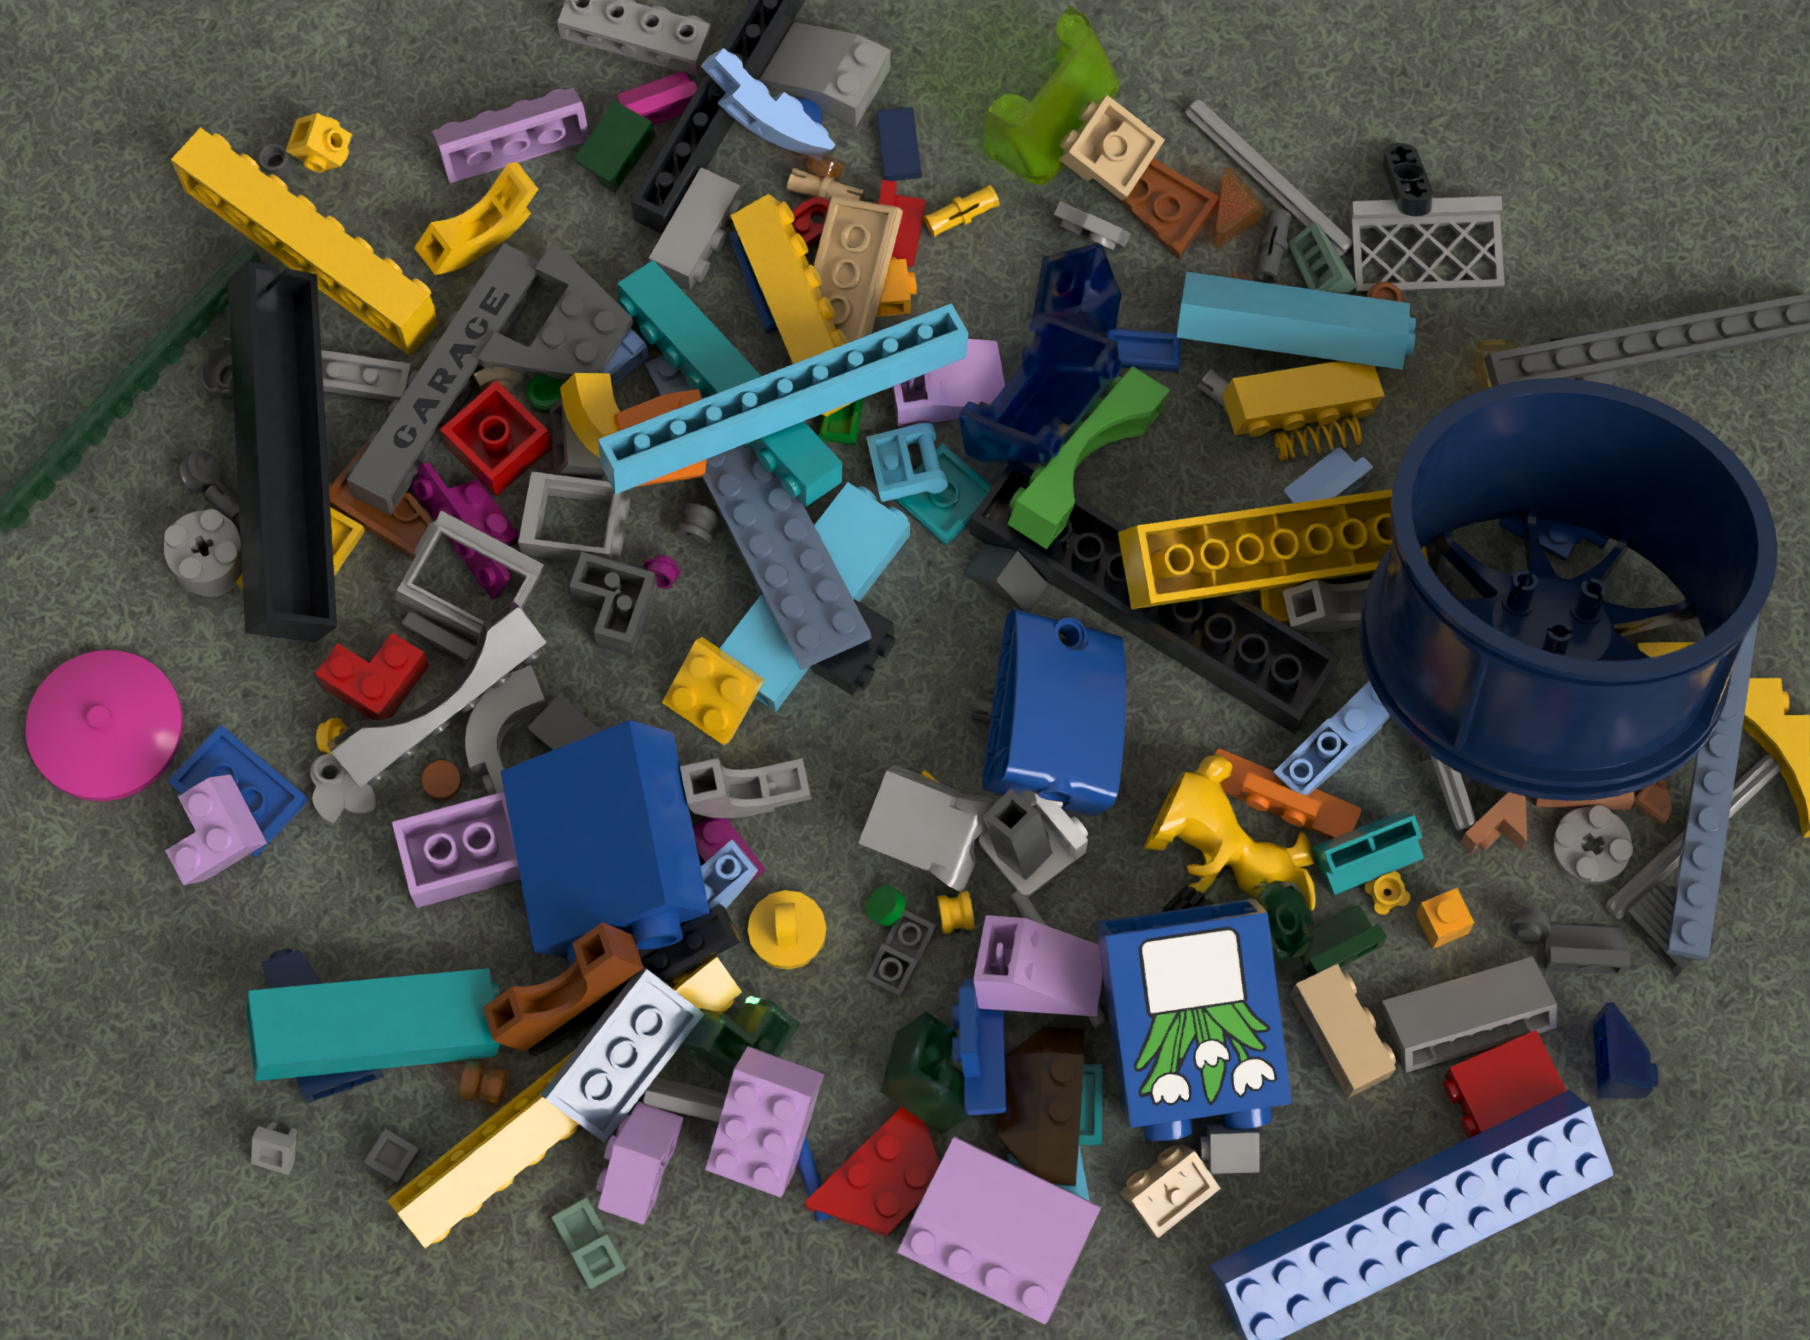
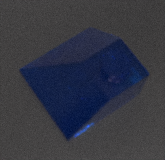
(1079, 289)
(1621, 1057)

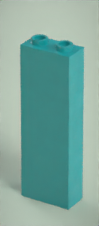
(370, 1024)

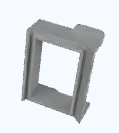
(444, 612)

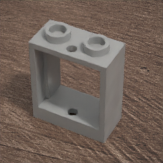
(576, 488)

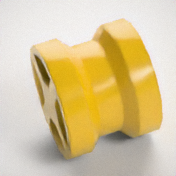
(955, 912)

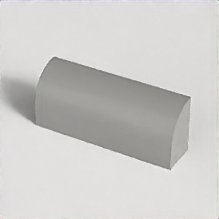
(1470, 1014)

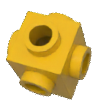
(319, 142)

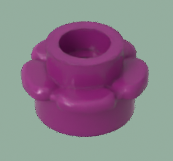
(663, 567)

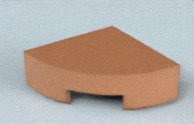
(1655, 801)

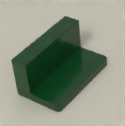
(616, 145)
(1342, 941)

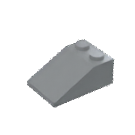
(830, 69)

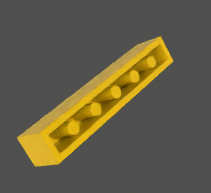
(788, 279)

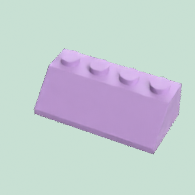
(511, 134)

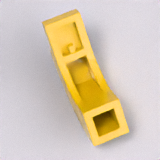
(495, 218)
(590, 407)

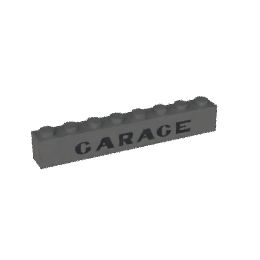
(443, 381)

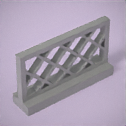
(1444, 212)

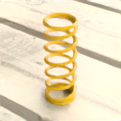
(1281, 438)

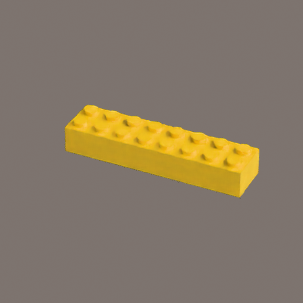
(306, 240)
(1256, 548)

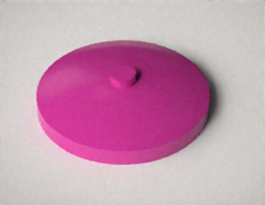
(104, 725)

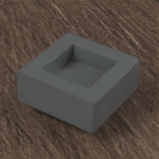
(392, 1156)

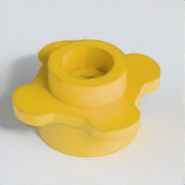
(1396, 886)

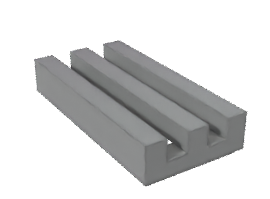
(685, 1099)

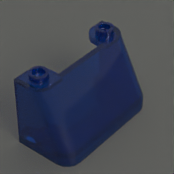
(1044, 397)

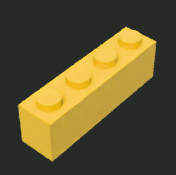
(1302, 396)

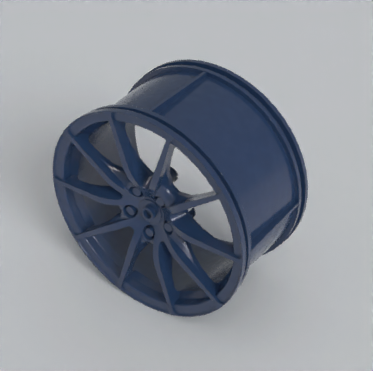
(1536, 675)

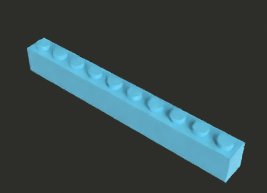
(782, 398)

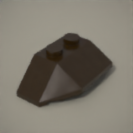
(1045, 1103)

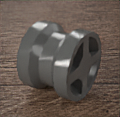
(697, 525)

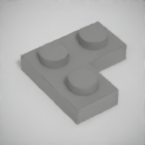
(1101, 230)

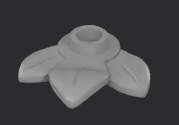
(339, 793)

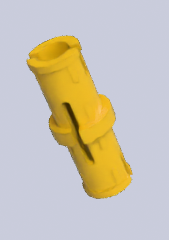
(961, 210)

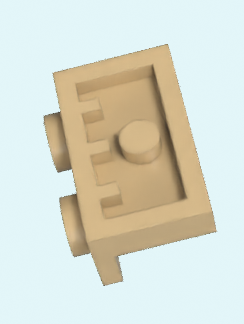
(1169, 1188)

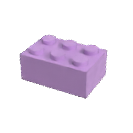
(457, 850)
(764, 1121)

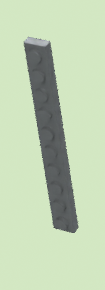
(1653, 342)

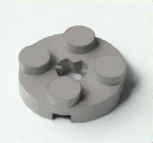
(1586, 866)

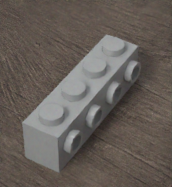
(637, 32)

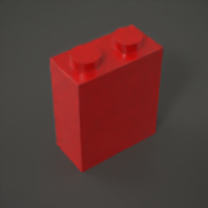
(1502, 1083)

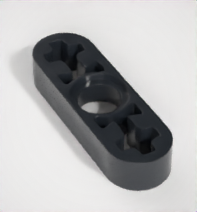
(1407, 179)

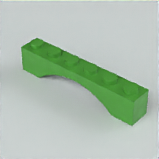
(1124, 413)

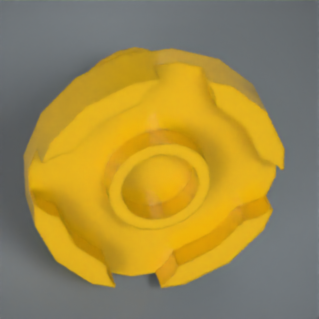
(786, 929)

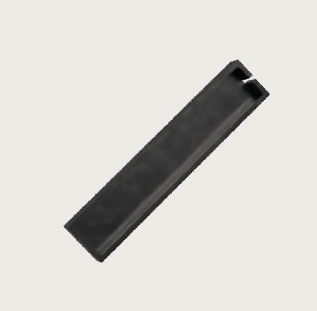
(281, 453)

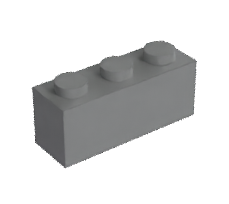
(697, 228)

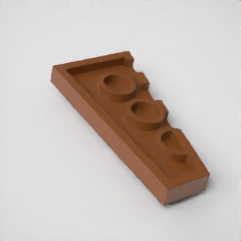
(1170, 206)

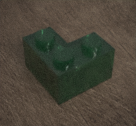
(723, 1041)
(921, 1074)

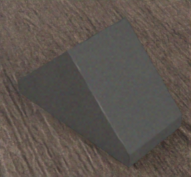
(1007, 576)

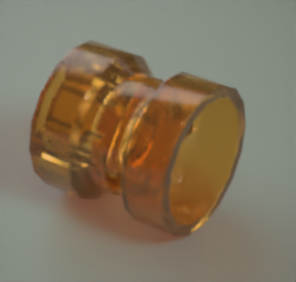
(483, 1084)

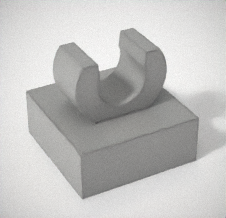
(274, 1149)

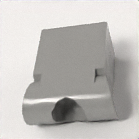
(927, 825)

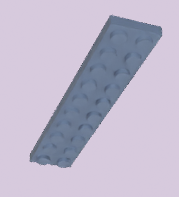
(778, 547)

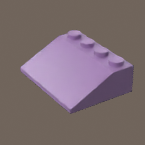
(999, 1230)

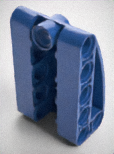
(1057, 713)

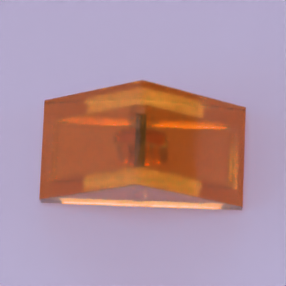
(1237, 208)

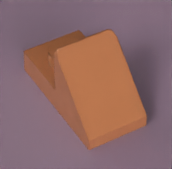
(1508, 816)

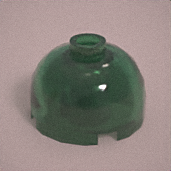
(1288, 919)

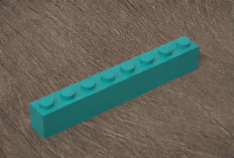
(714, 365)

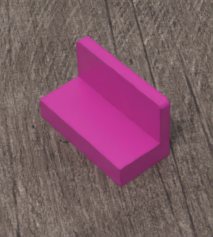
(661, 98)

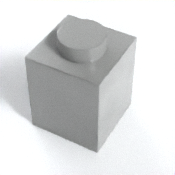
(1230, 1149)

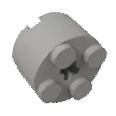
(193, 536)

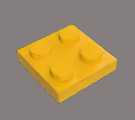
(713, 691)

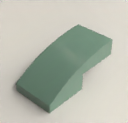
(588, 1243)

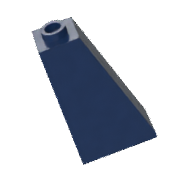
(291, 969)

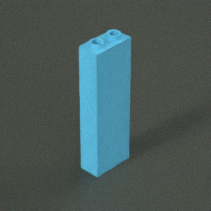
(1296, 320)
(861, 542)

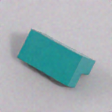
(1369, 852)

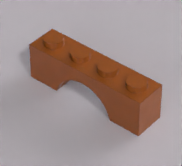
(531, 1013)

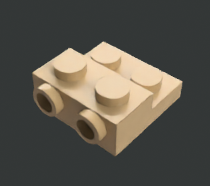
(1110, 146)

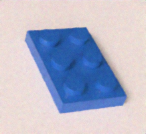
(266, 792)

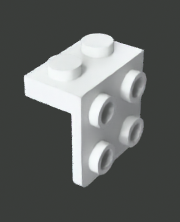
(1066, 840)

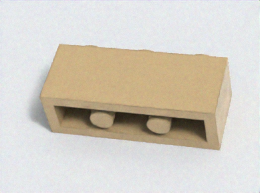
(1343, 1030)

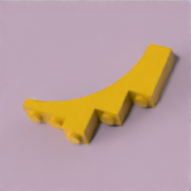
(1780, 735)

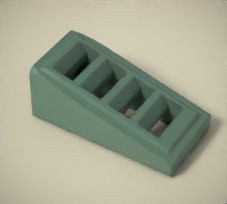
(1337, 278)

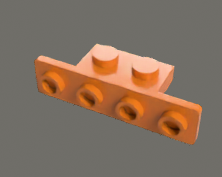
(1265, 792)

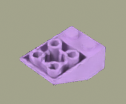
(946, 390)
(1036, 969)

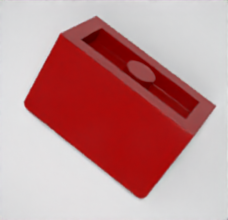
(910, 224)

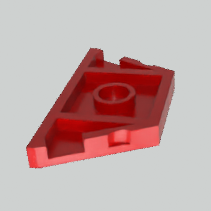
(882, 1177)

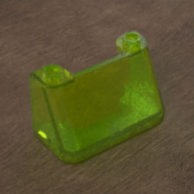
(1027, 133)

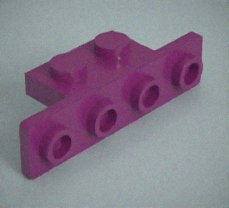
(476, 508)

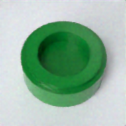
(543, 392)
(885, 905)

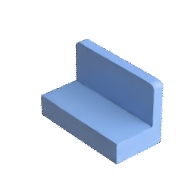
(1330, 478)

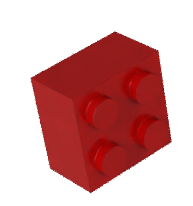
(496, 438)

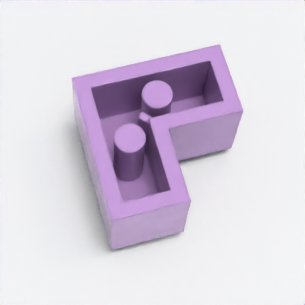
(222, 829)
(638, 1162)

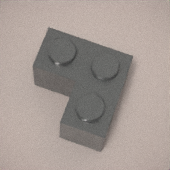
(622, 596)

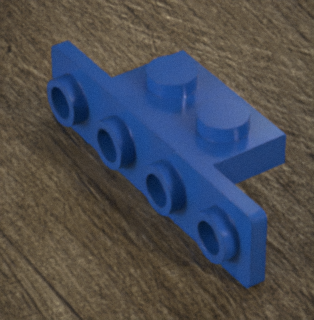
(980, 1052)

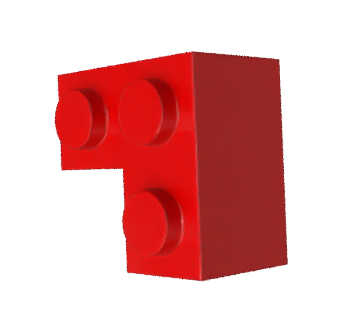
(375, 686)

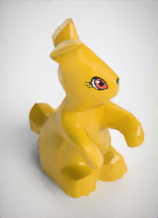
(1203, 818)

